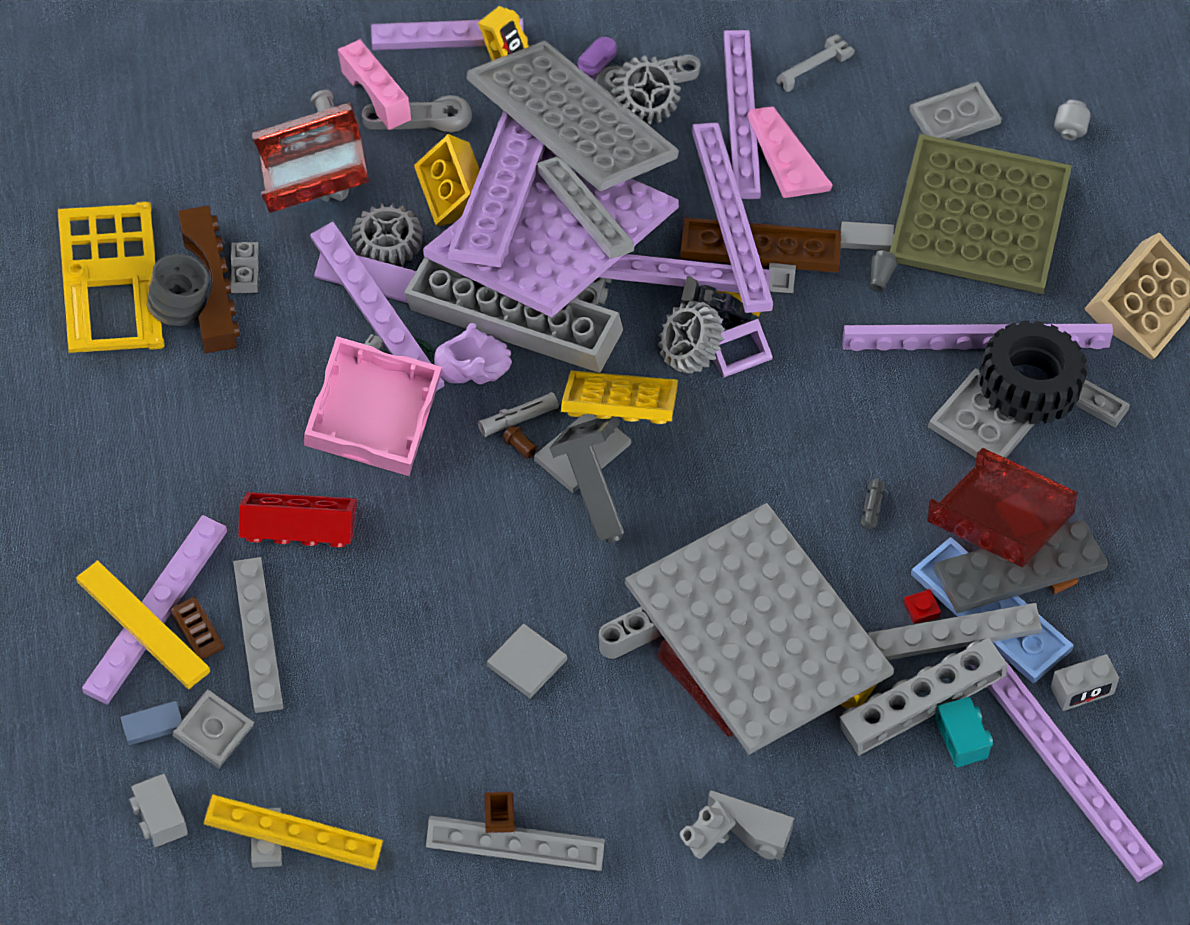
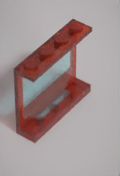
(311, 157)

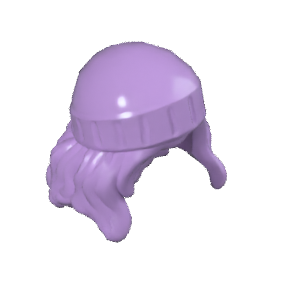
(472, 357)

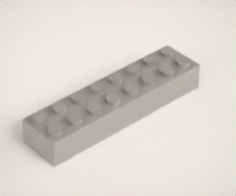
(576, 334)

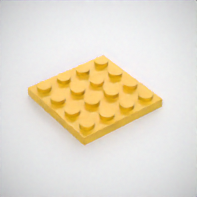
(619, 396)

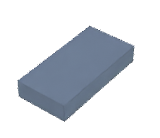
(151, 723)

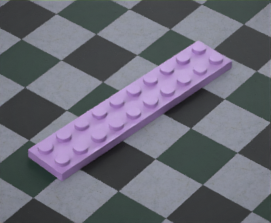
(497, 196)

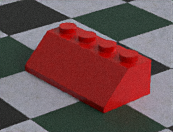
(297, 519)

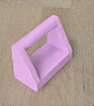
(753, 328)

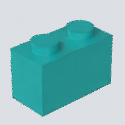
(963, 731)

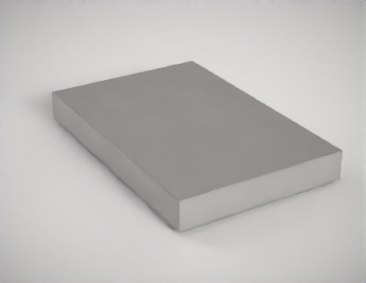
(956, 113)
(560, 466)

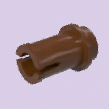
(515, 437)

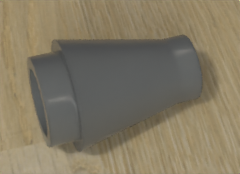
(882, 267)

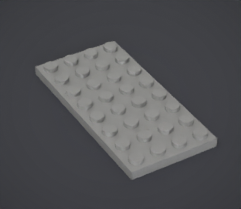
(572, 115)

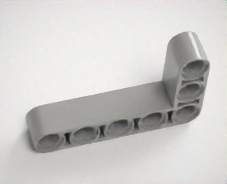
(626, 637)

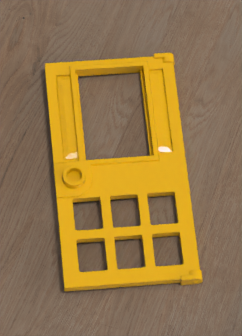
(107, 272)

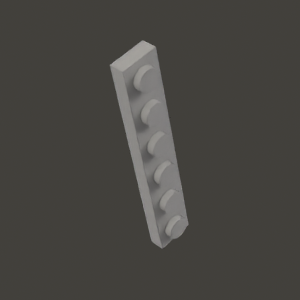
(585, 207)
(957, 631)
(258, 635)
(518, 845)

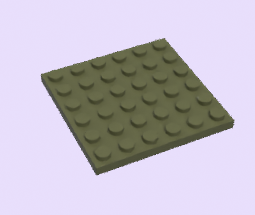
(980, 213)

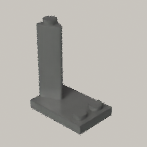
(578, 445)

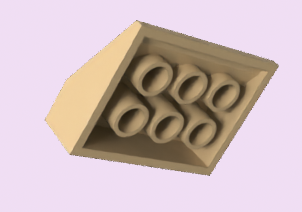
(1146, 297)

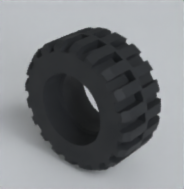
(1027, 397)

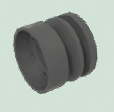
(177, 289)

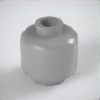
(1072, 119)

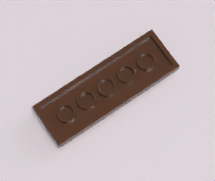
(778, 244)

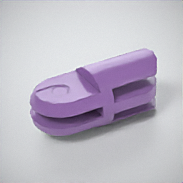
(597, 56)

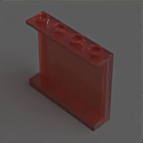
(1004, 508)

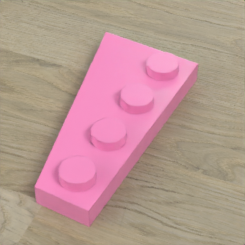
(788, 159)

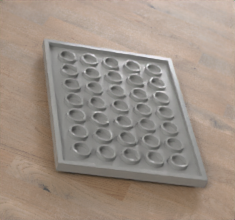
(758, 628)

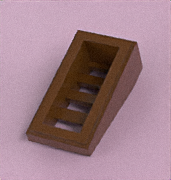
(188, 613)
(499, 812)

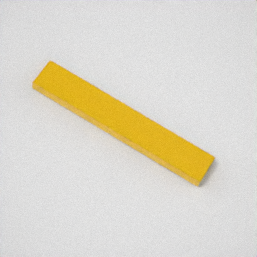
(143, 625)
(293, 832)

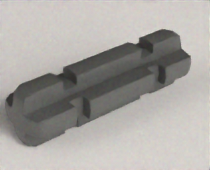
(872, 504)

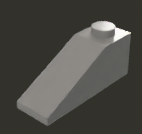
(756, 826)

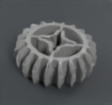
(666, 87)
(387, 227)
(691, 337)

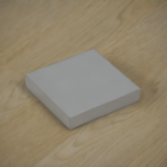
(526, 660)
(213, 729)

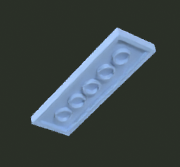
(1029, 654)

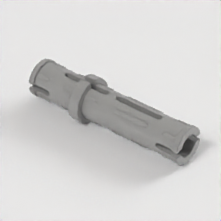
(516, 415)

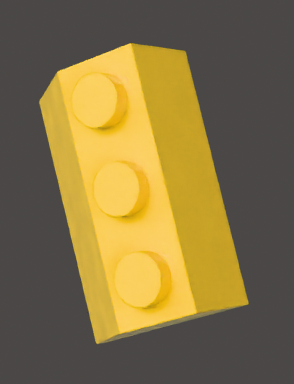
(448, 178)

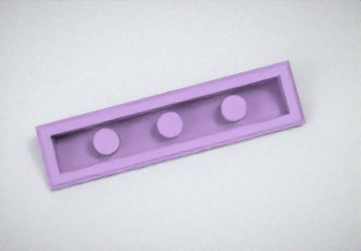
(389, 278)

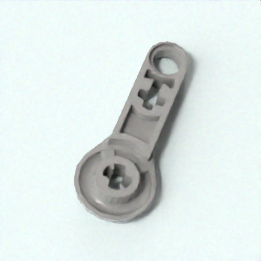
(607, 75)
(429, 115)

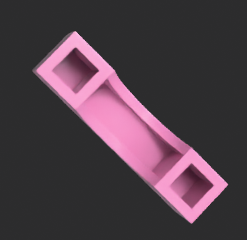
(387, 97)

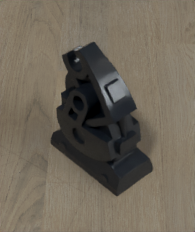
(726, 305)

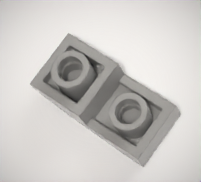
(244, 267)

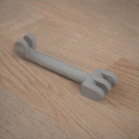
(833, 48)

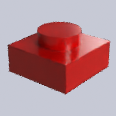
(922, 607)

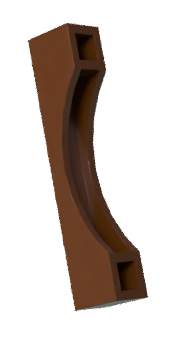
(215, 320)

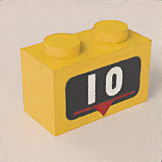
(502, 33)

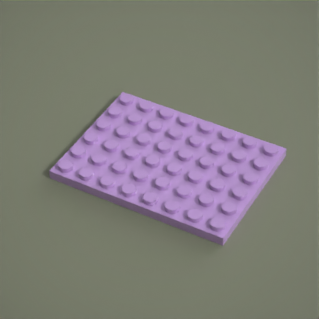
(551, 251)

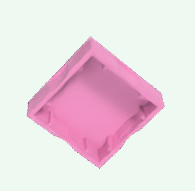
(372, 406)

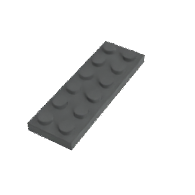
(986, 578)

